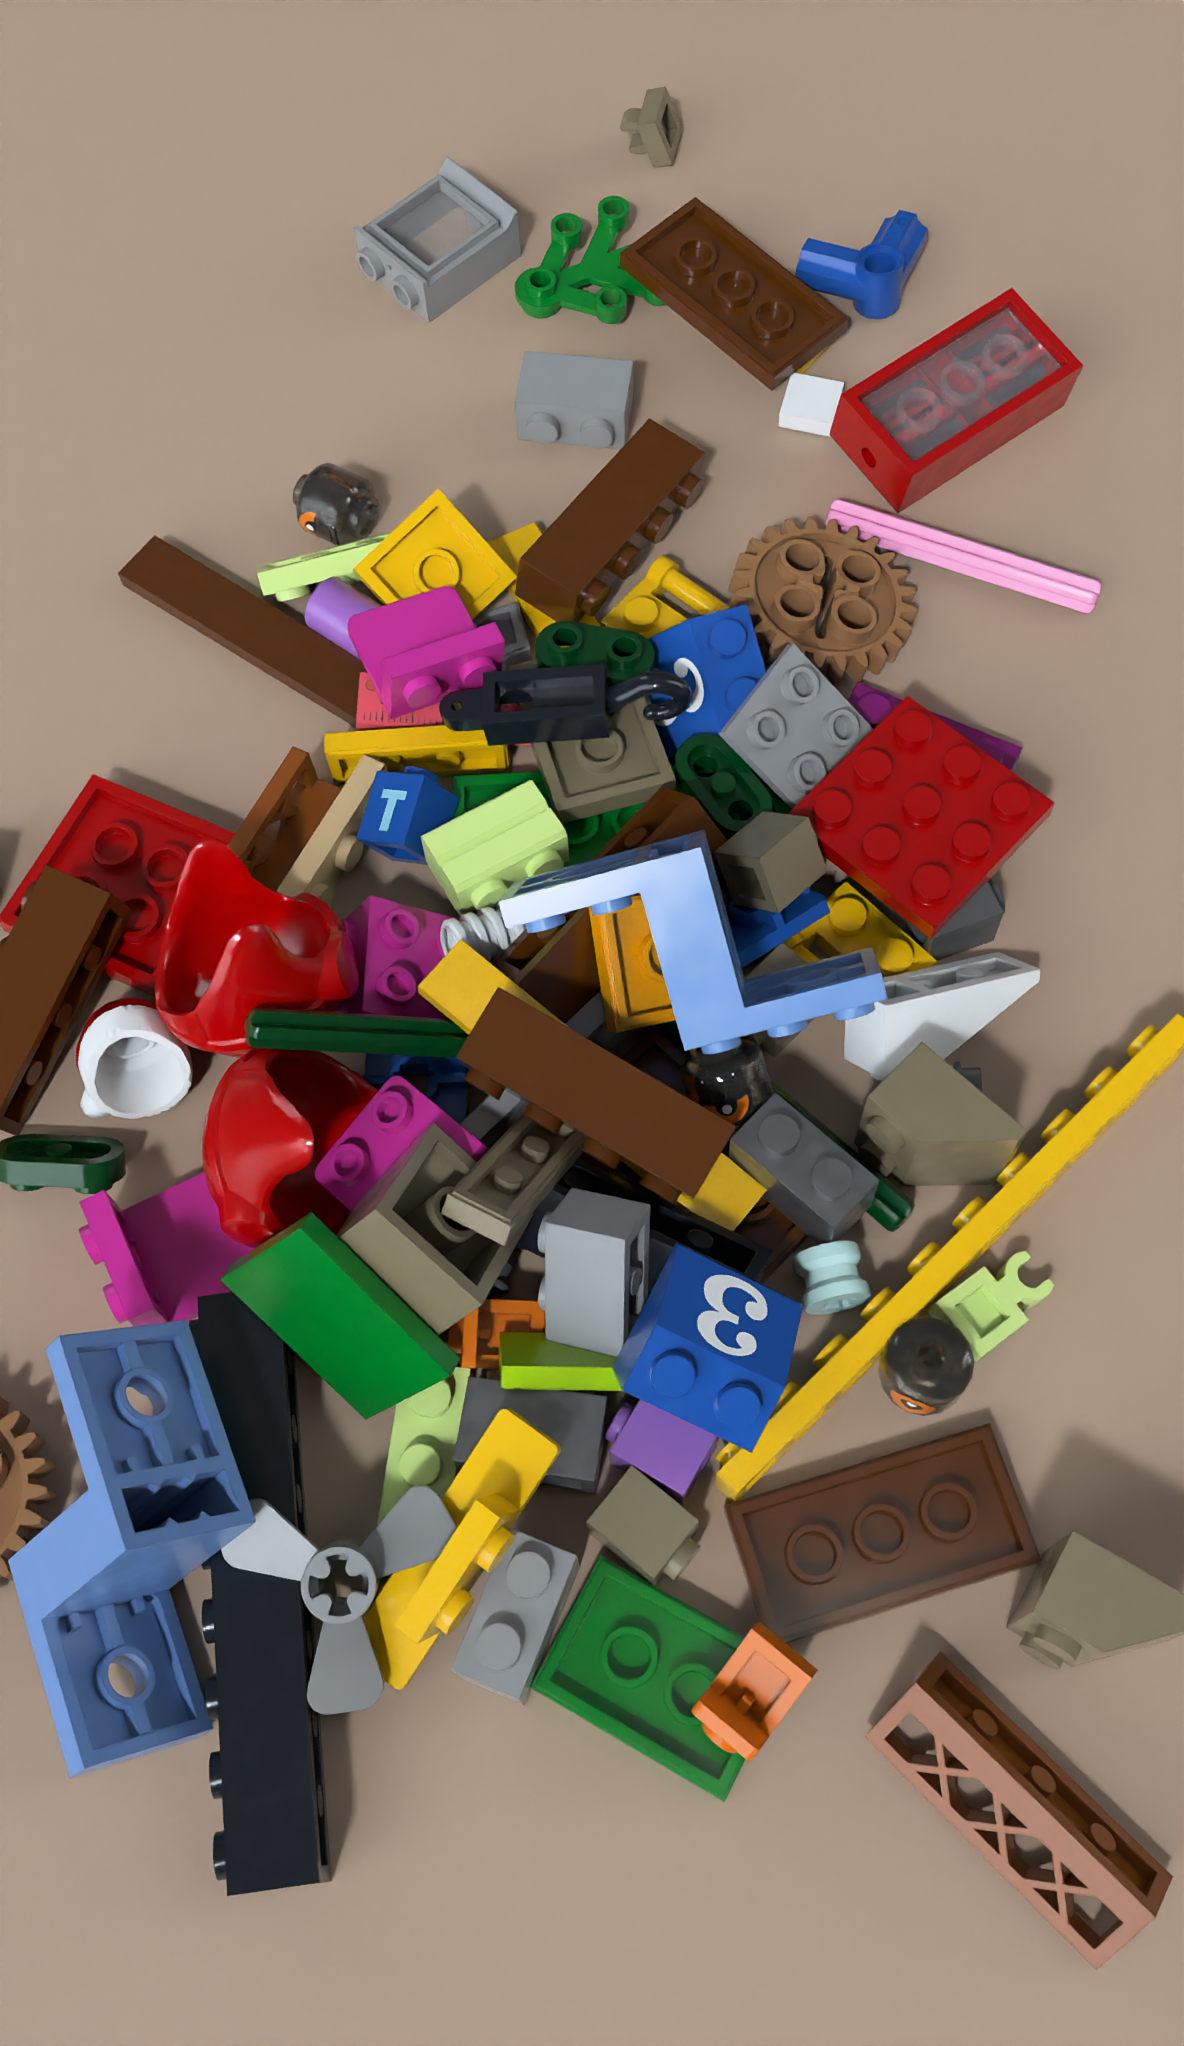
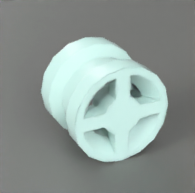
(831, 1277)

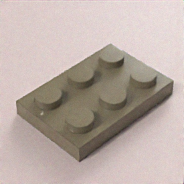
(604, 772)

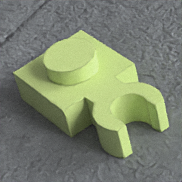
(990, 1308)

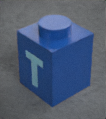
(402, 811)

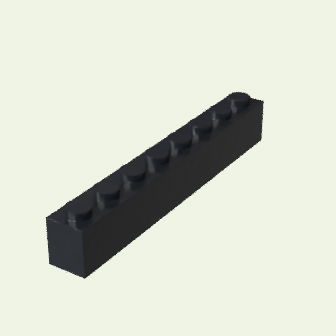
(260, 1626)

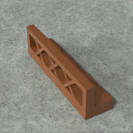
(283, 819)
(1042, 1804)

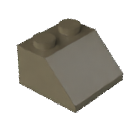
(935, 1126)
(413, 1248)
(1092, 1606)

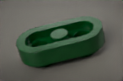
(594, 645)
(726, 792)
(61, 1161)

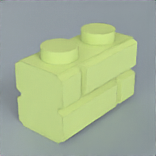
(495, 846)

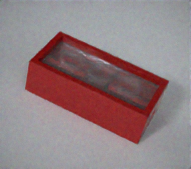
(954, 399)

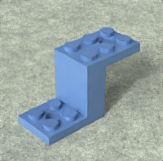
(697, 944)
(103, 1569)

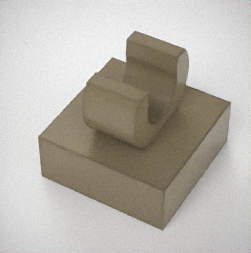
(657, 127)

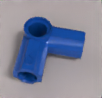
(866, 276)

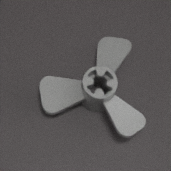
(345, 1663)

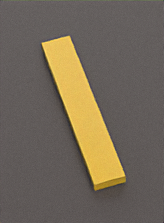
(461, 991)

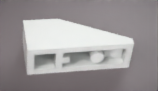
(935, 1007)

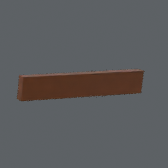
(246, 626)

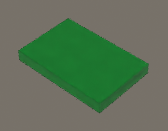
(340, 1317)
(636, 1670)

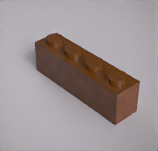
(610, 524)
(561, 962)
(47, 979)
(594, 1094)

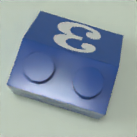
(718, 662)
(711, 1347)

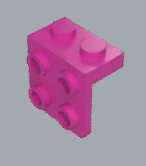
(424, 649)
(394, 954)
(381, 1136)
(160, 1252)

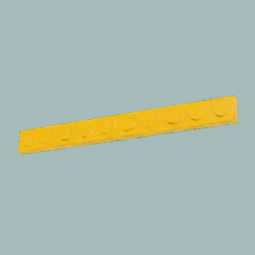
(938, 1268)

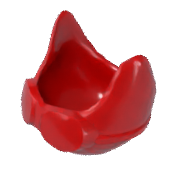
(243, 949)
(269, 1132)

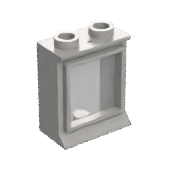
(439, 242)

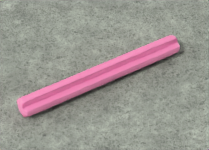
(968, 556)

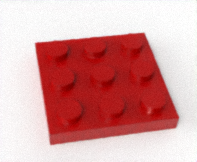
(921, 816)
(136, 854)

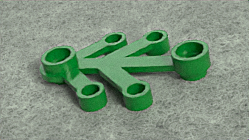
(549, 287)

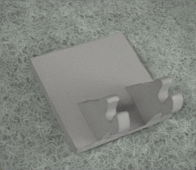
(794, 727)

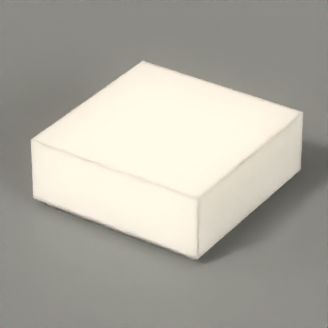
(810, 404)

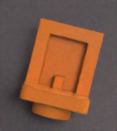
(478, 1333)
(753, 1693)

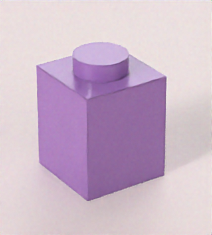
(660, 1447)

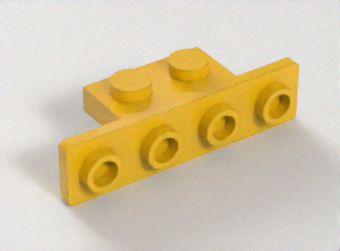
(484, 1504)

